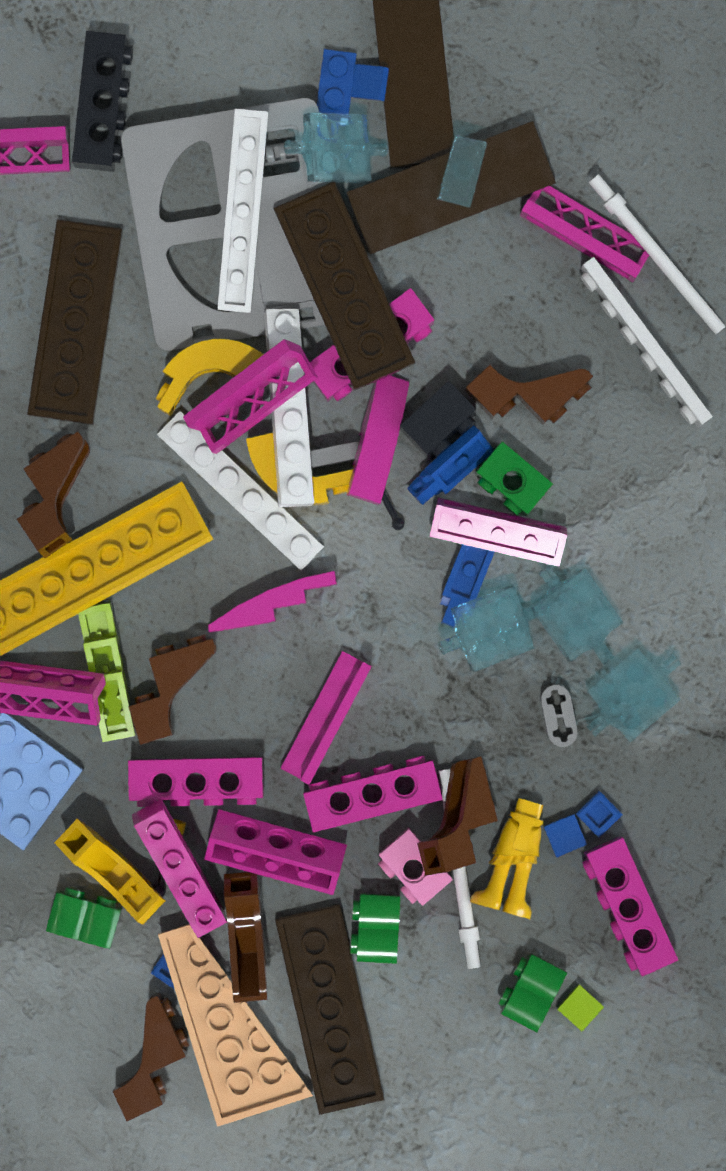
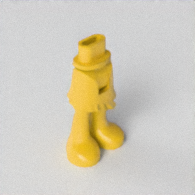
(519, 847)

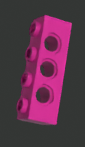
(406, 309)
(143, 773)
(324, 816)
(275, 852)
(179, 868)
(659, 950)

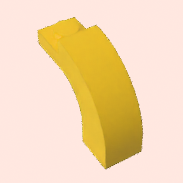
(199, 359)
(263, 458)
(111, 869)

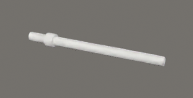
(615, 205)
(469, 932)

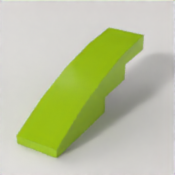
(105, 657)

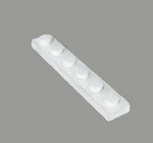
(242, 210)
(636, 332)
(290, 419)
(242, 492)

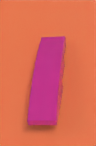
(378, 439)
(261, 608)

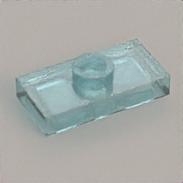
(462, 171)

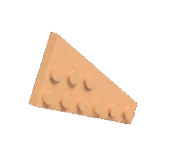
(233, 1049)

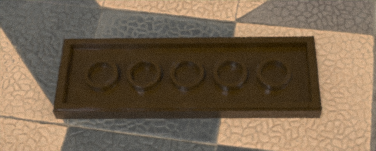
(417, 82)
(409, 203)
(344, 286)
(75, 322)
(329, 1009)

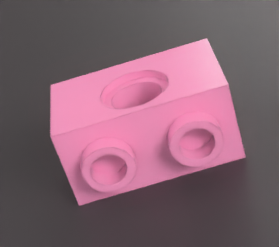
(393, 860)

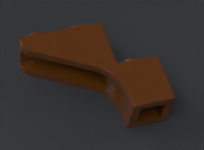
(542, 397)
(53, 477)
(171, 672)
(466, 808)
(245, 937)
(161, 1047)

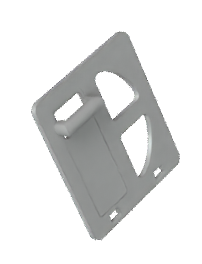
(278, 281)

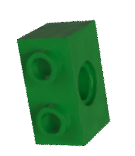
(506, 461)

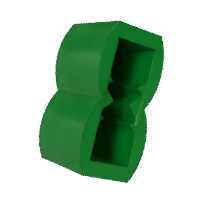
(84, 918)
(377, 928)
(532, 992)

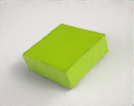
(580, 1007)

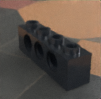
(101, 49)

